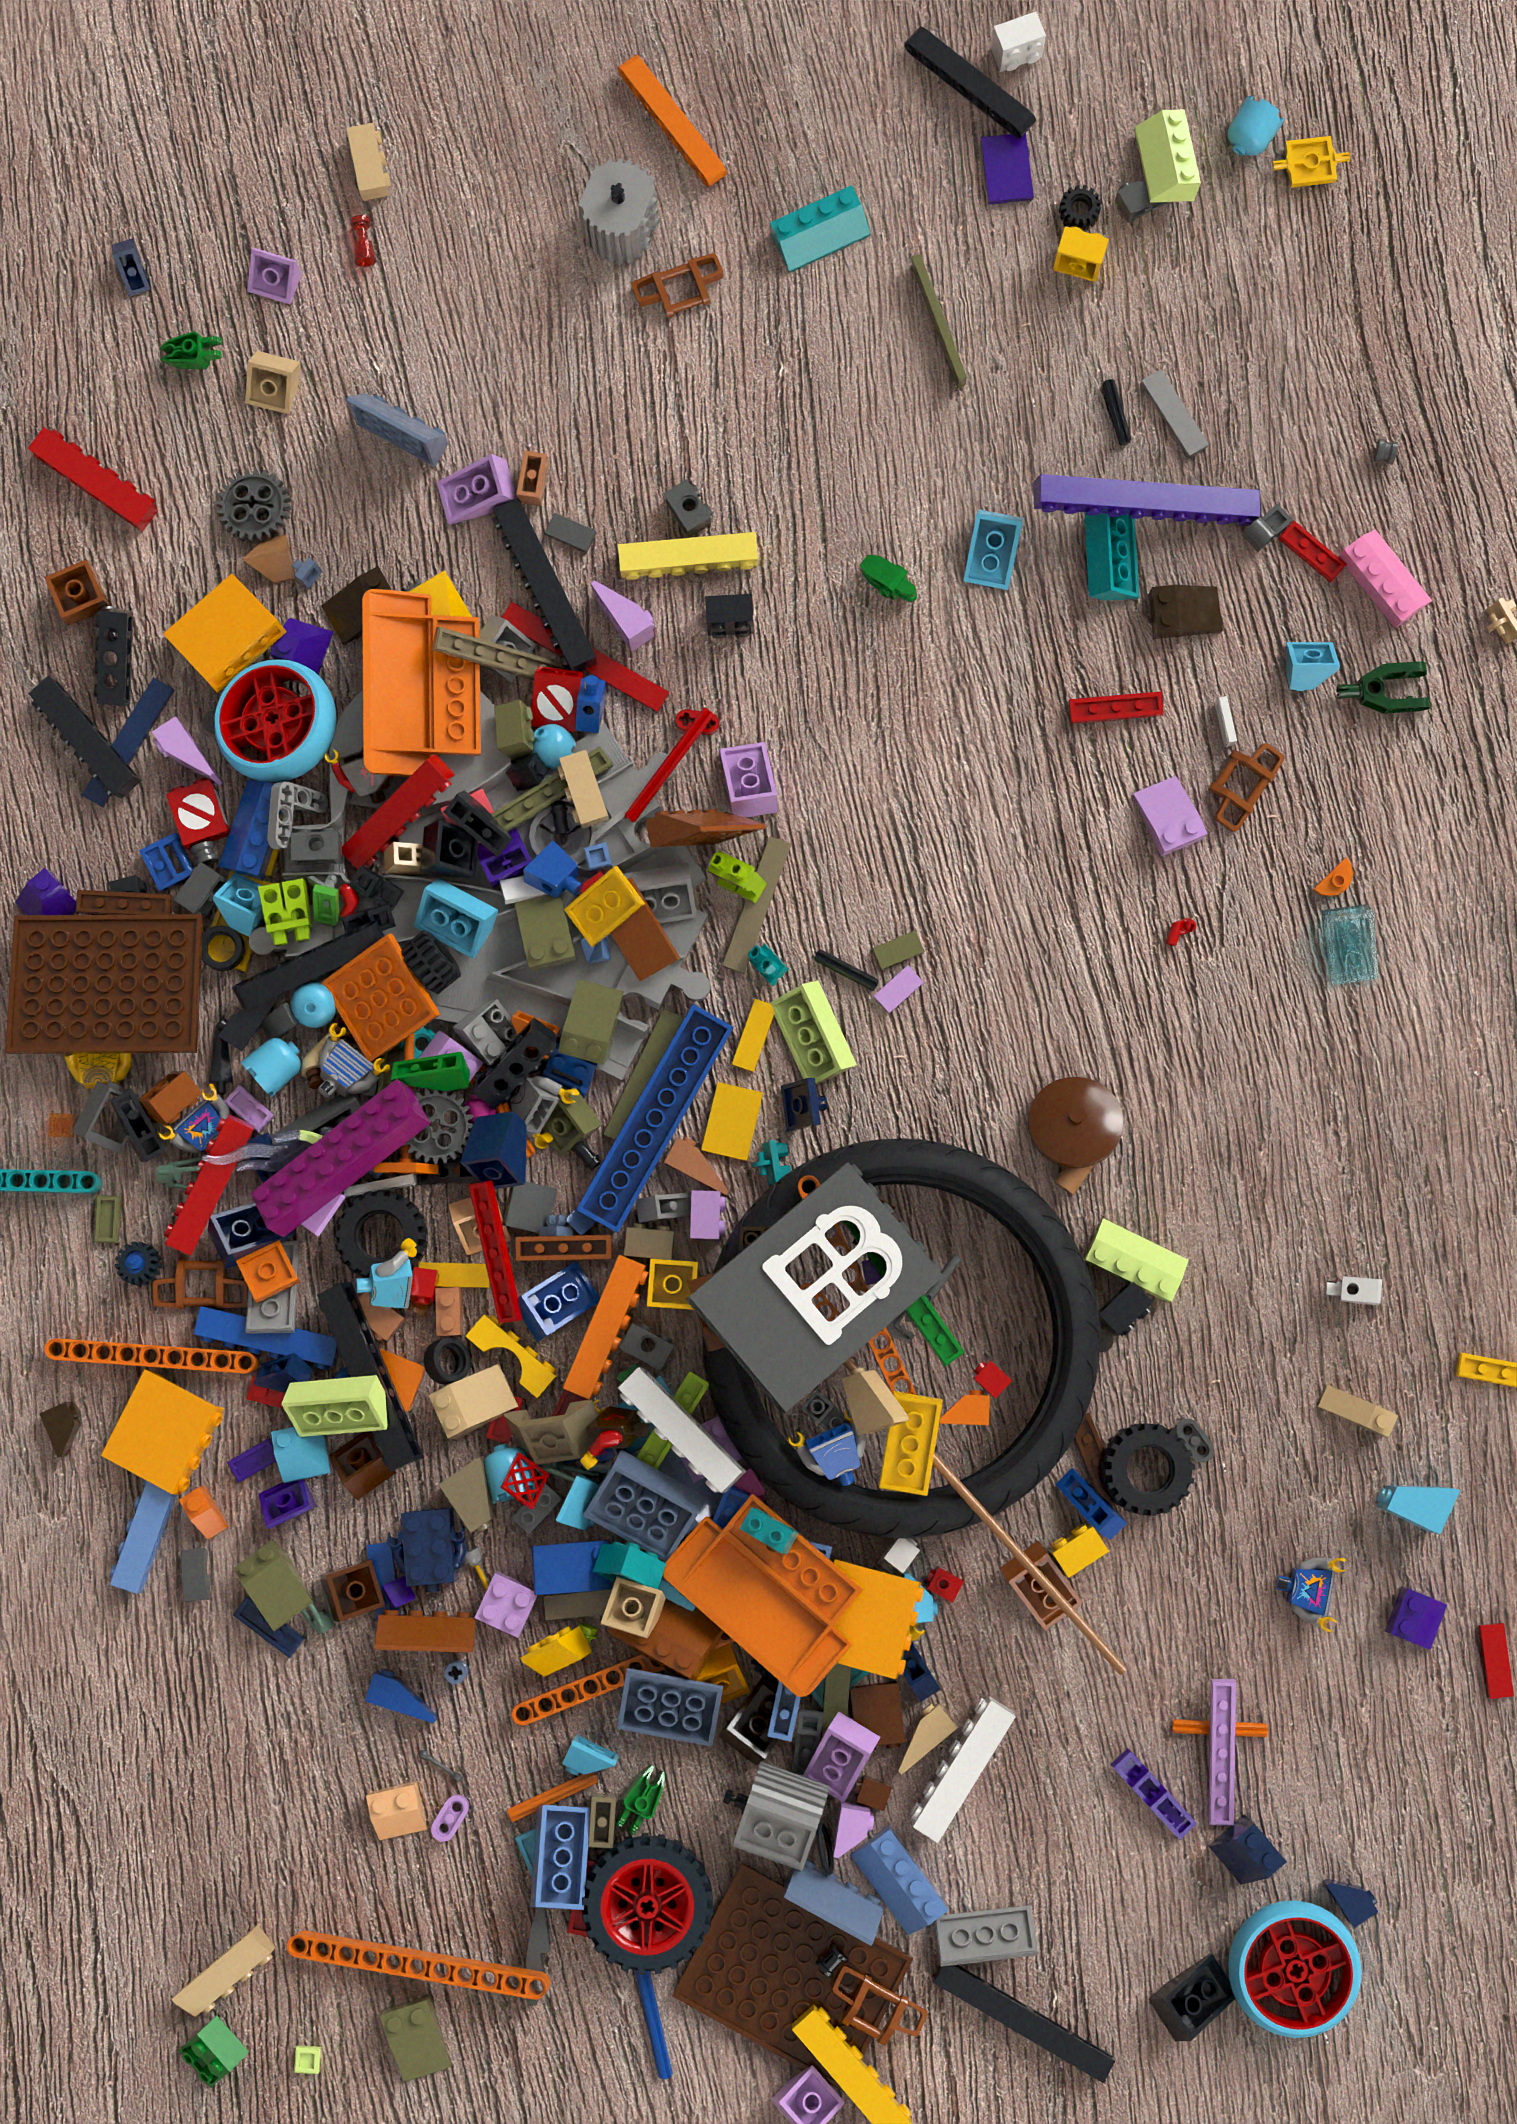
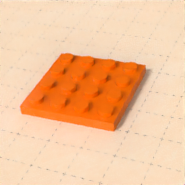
(380, 998)

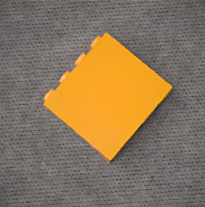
(224, 632)
(162, 1433)
(879, 1620)

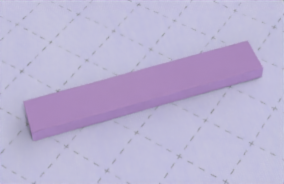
(1222, 1752)

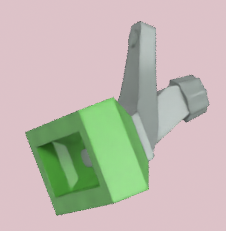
(325, 900)

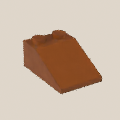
(1032, 1594)

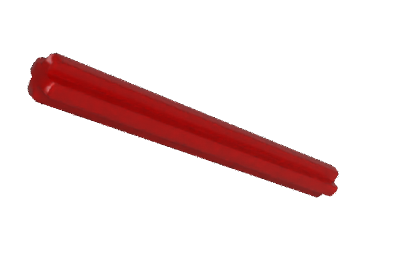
(668, 765)

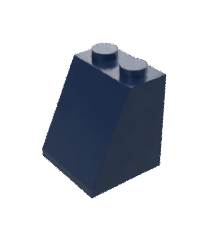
(497, 1150)
(1247, 1852)

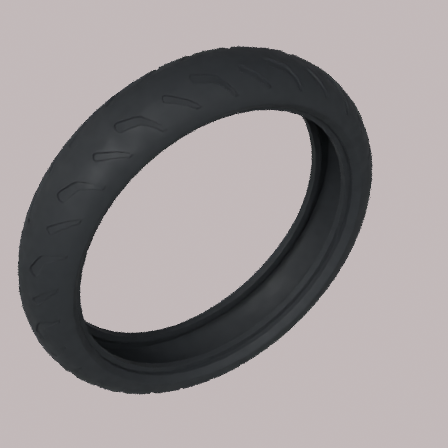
(1070, 1374)

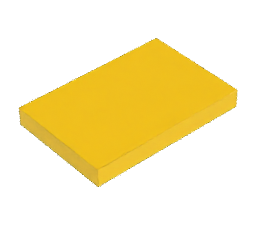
(604, 906)
(732, 1121)

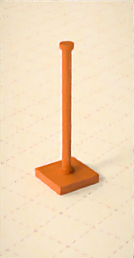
(406, 1164)

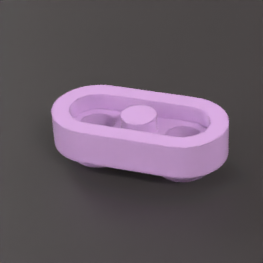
(451, 1817)

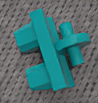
(767, 963)
(769, 1161)

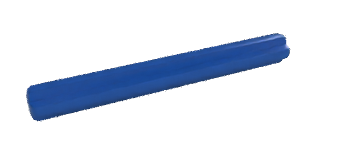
(654, 2025)

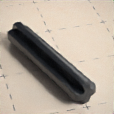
(1116, 412)
(846, 970)

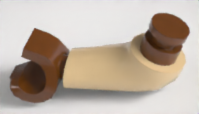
(310, 1063)

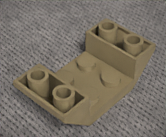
(553, 1437)

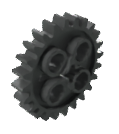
(251, 525)
(441, 1104)

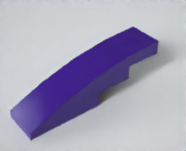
(1153, 1794)

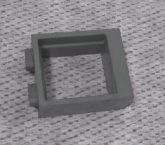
(90, 1113)

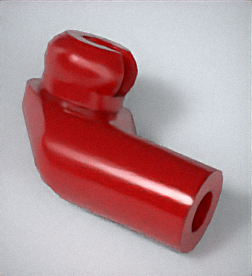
(350, 899)
(1179, 928)

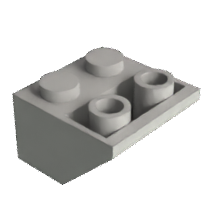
(478, 1035)

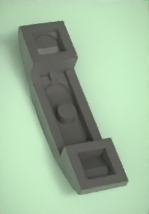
(807, 1739)

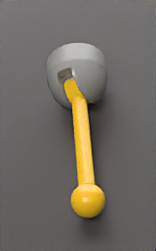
(473, 1559)

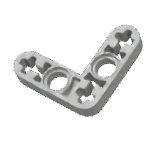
(290, 802)

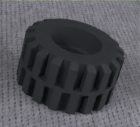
(430, 962)

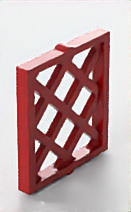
(531, 1465)

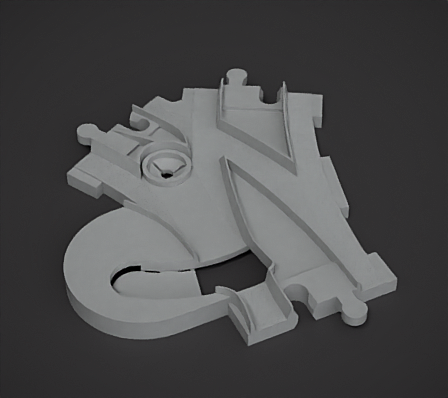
(501, 964)

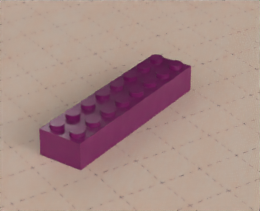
(340, 1158)

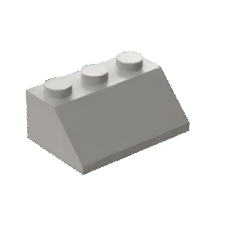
(667, 892)

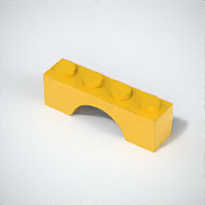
(535, 1375)

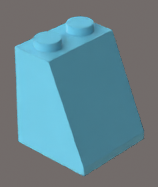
(1419, 1505)

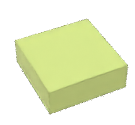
(307, 2059)

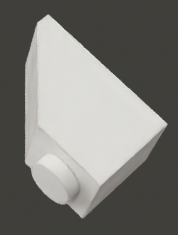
(898, 1556)

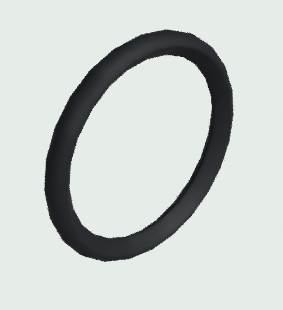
(828, 1868)

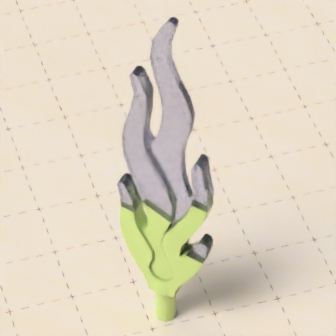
(280, 1153)

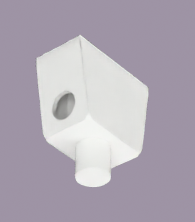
(1367, 1290)

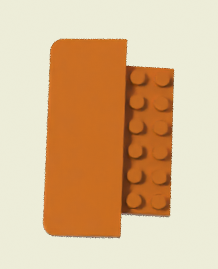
(413, 695)
(767, 1600)

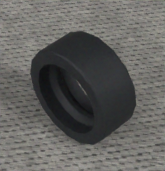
(239, 952)
(432, 1363)

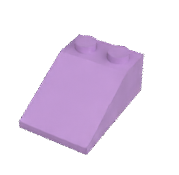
(476, 489)
(627, 617)
(176, 742)
(749, 780)
(1170, 816)
(841, 1755)

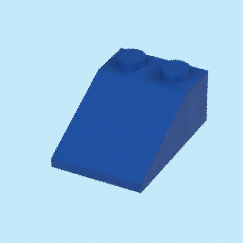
(557, 1301)
(567, 1568)

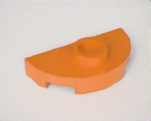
(1336, 881)

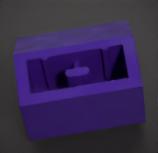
(508, 864)

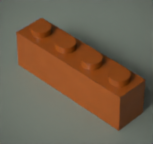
(564, 1248)

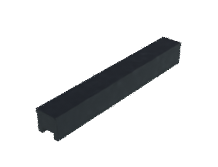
(1025, 2020)

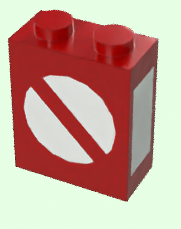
(555, 697)
(198, 813)

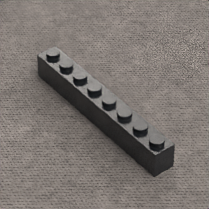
(544, 586)
(363, 1358)

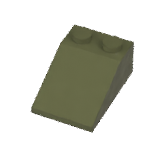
(545, 932)
(591, 1022)
(273, 1584)
(415, 2037)

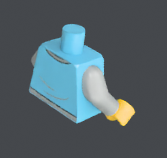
(390, 1281)

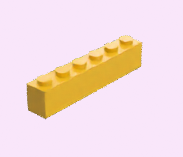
(848, 2069)

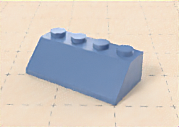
(899, 1881)

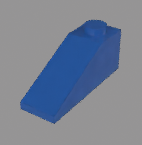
(1091, 1504)
(396, 1695)

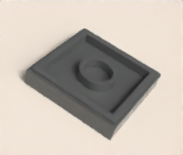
(529, 1206)

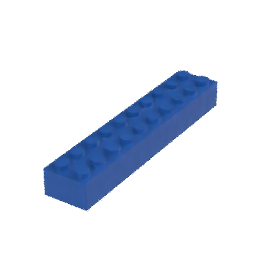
(654, 1118)

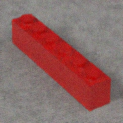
(93, 479)
(397, 811)
(208, 1187)

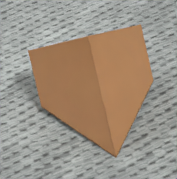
(273, 559)

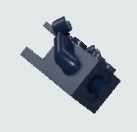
(429, 1548)

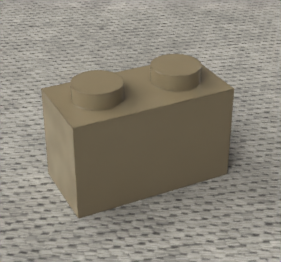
(649, 1243)
(602, 1820)

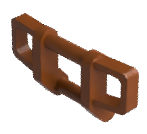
(658, 278)
(1230, 797)
(180, 1287)
(854, 2005)

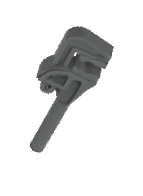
(900, 1332)

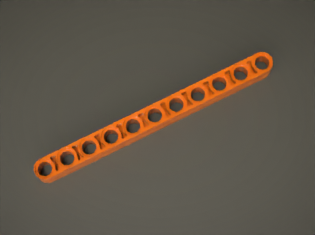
(889, 1350)
(581, 1693)
(407, 1968)

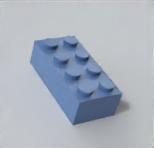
(560, 1857)

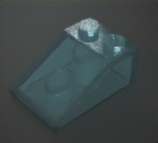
(1350, 943)

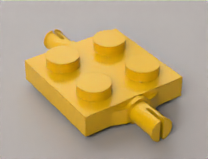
(1311, 161)

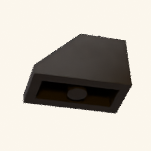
(62, 1426)

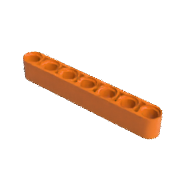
(672, 120)

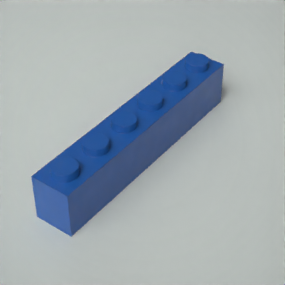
(232, 1331)

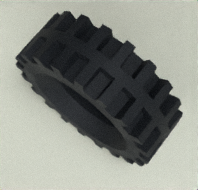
(1115, 1469)

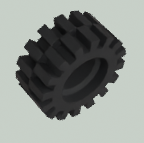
(1085, 196)

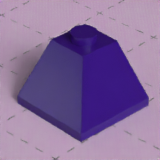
(302, 644)
(46, 896)

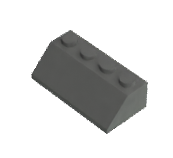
(326, 1115)

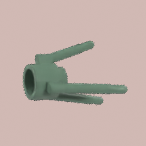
(171, 1173)
(554, 1466)
(319, 1620)

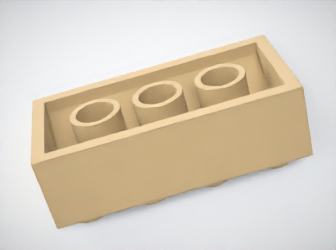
(224, 1972)

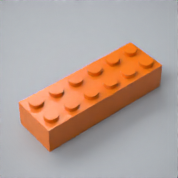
(605, 1328)

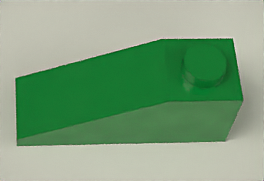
(436, 1072)

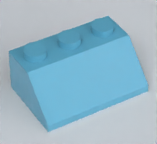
(455, 917)

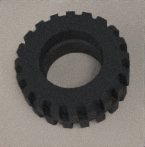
(363, 1208)

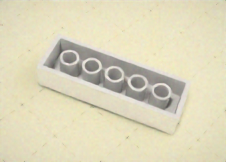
(681, 1430)
(962, 1768)

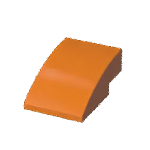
(405, 1376)

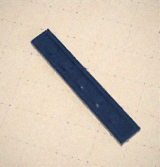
(133, 733)

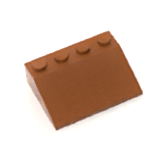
(697, 828)
(425, 1632)
(677, 1642)

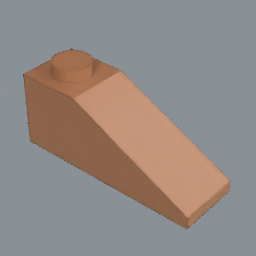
(690, 1161)

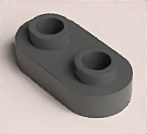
(1195, 1439)

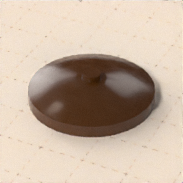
(1075, 1122)

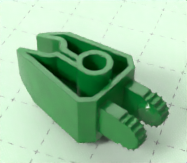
(191, 351)
(888, 578)
(641, 1798)

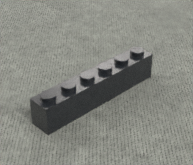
(85, 737)

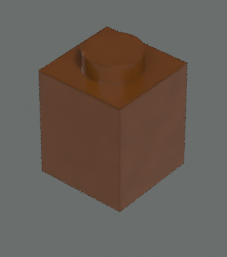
(872, 1792)

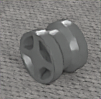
(1385, 451)
(204, 853)

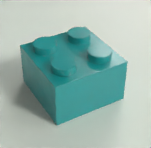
(629, 1564)

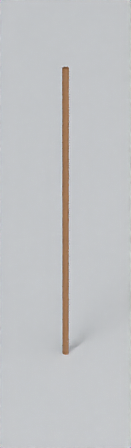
(1021, 1557)

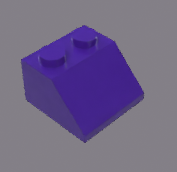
(1415, 1617)

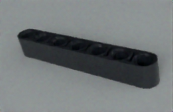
(970, 82)
(307, 965)

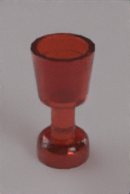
(363, 248)

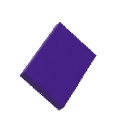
(1007, 169)

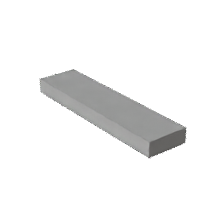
(1174, 413)

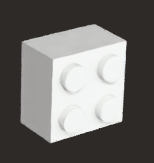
(1018, 42)

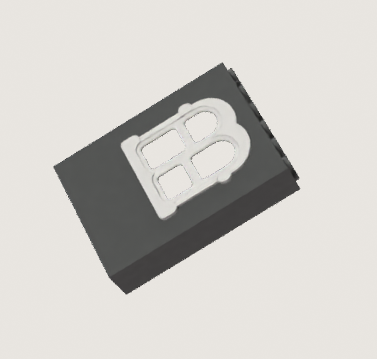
(773, 1322)

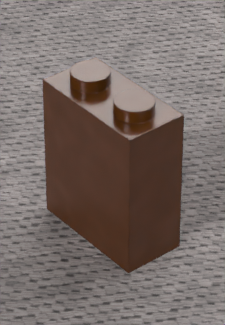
(879, 1710)

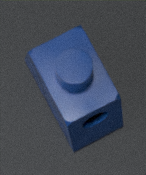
(592, 694)
(553, 872)

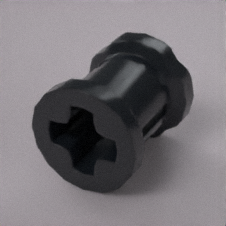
(831, 1960)

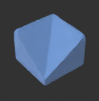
(597, 953)

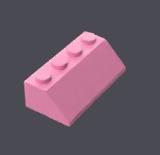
(1384, 578)

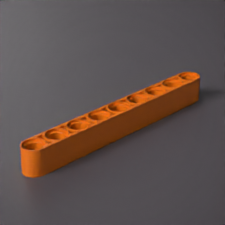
(141, 1351)

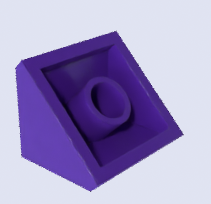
(285, 1502)

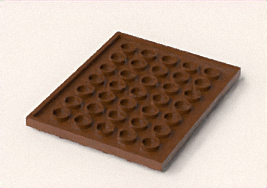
(104, 984)
(763, 1972)

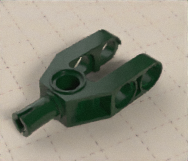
(1376, 678)

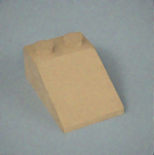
(473, 1402)

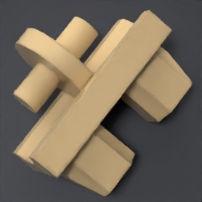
(1503, 619)

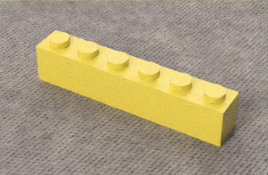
(688, 555)

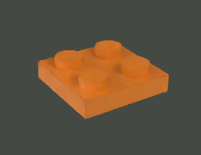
(267, 1271)

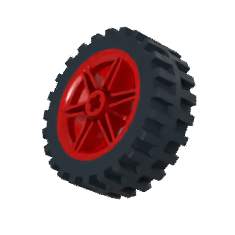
(683, 1926)

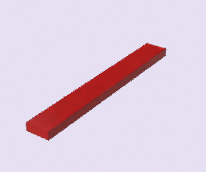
(606, 668)

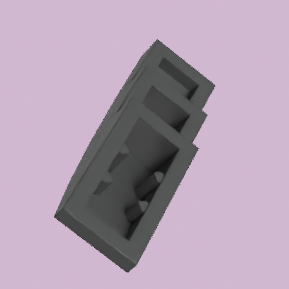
(538, 1944)

